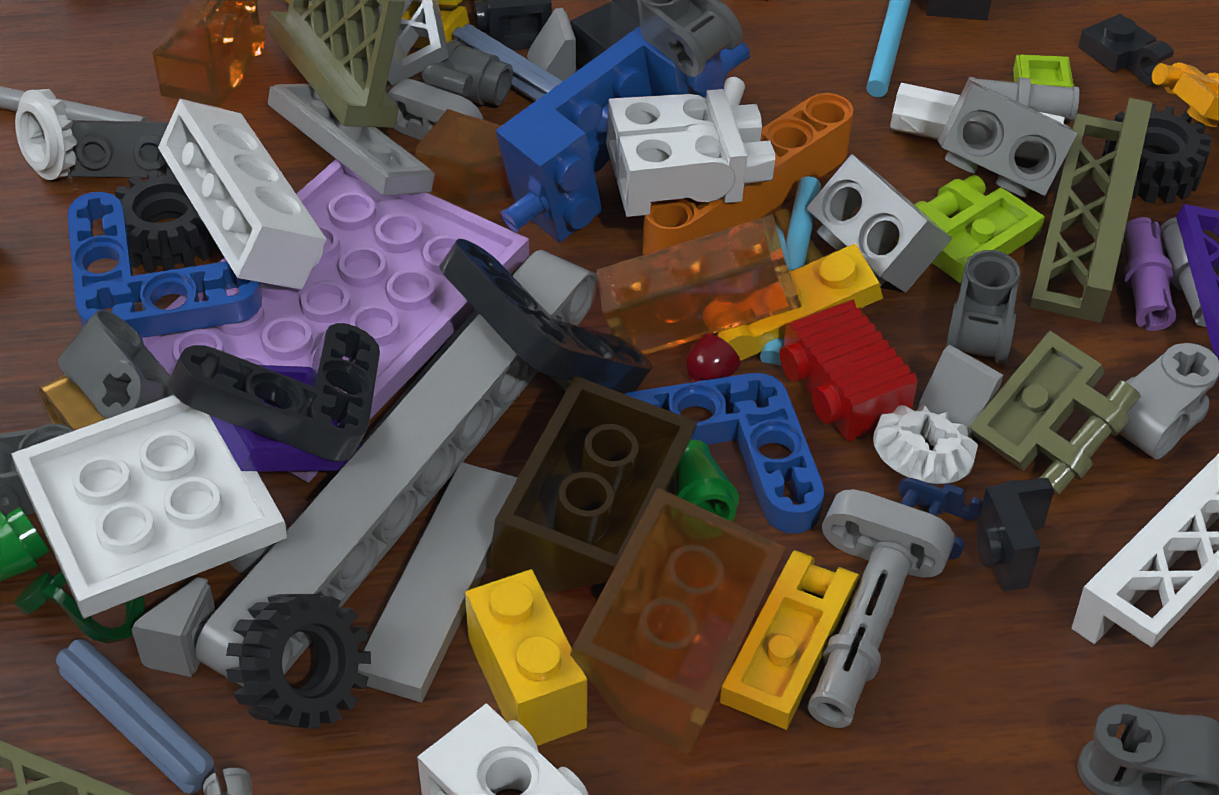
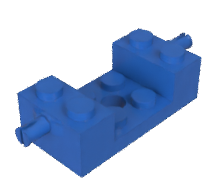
(563, 135)

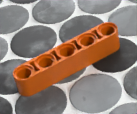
(805, 143)

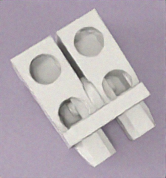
(685, 149)

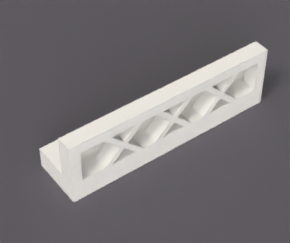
(1145, 566)

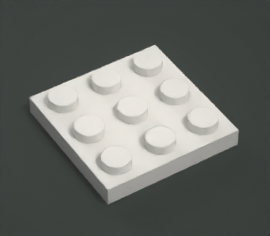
(144, 502)

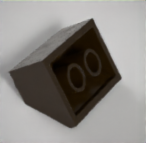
(587, 486)

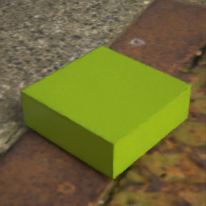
(1044, 70)

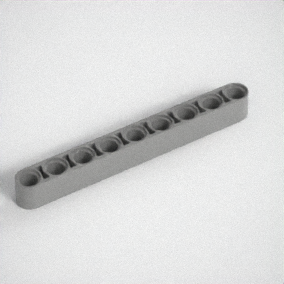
(398, 466)

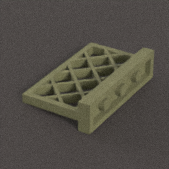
(343, 54)

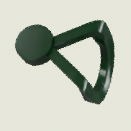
(49, 589)

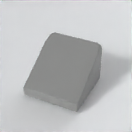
(555, 46)
(960, 387)
(170, 630)

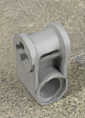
(1171, 398)

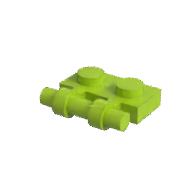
(978, 222)

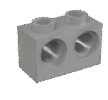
(1011, 127)
(881, 219)

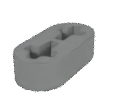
(424, 105)
(864, 519)

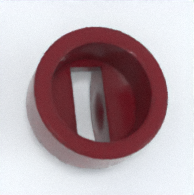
(711, 359)

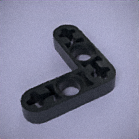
(533, 333)
(232, 388)

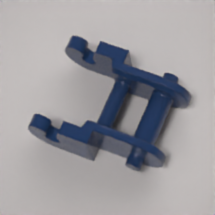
(938, 501)

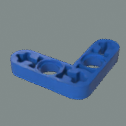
(122, 289)
(753, 428)

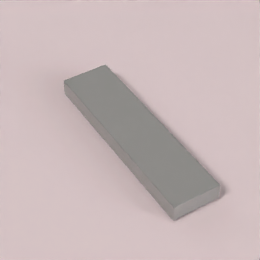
(360, 149)
(431, 592)

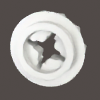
(45, 134)
(902, 445)

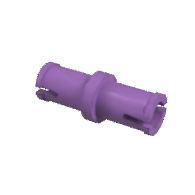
(1148, 274)

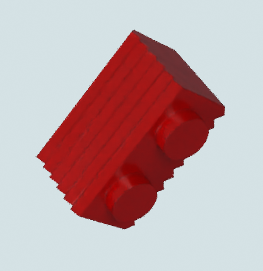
(846, 368)

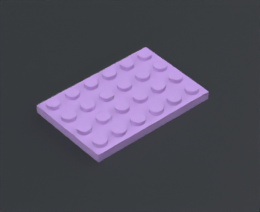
(372, 274)

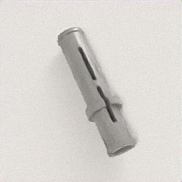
(840, 689)

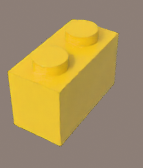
(526, 657)

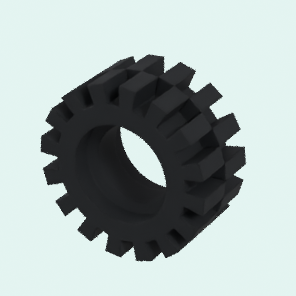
(1170, 157)
(167, 241)
(263, 651)

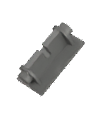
(118, 148)

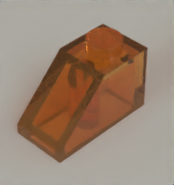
(465, 160)

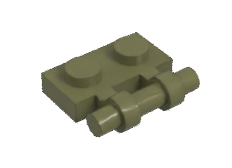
(1041, 398)

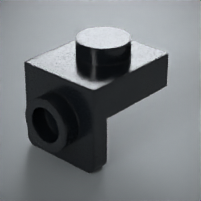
(1007, 529)

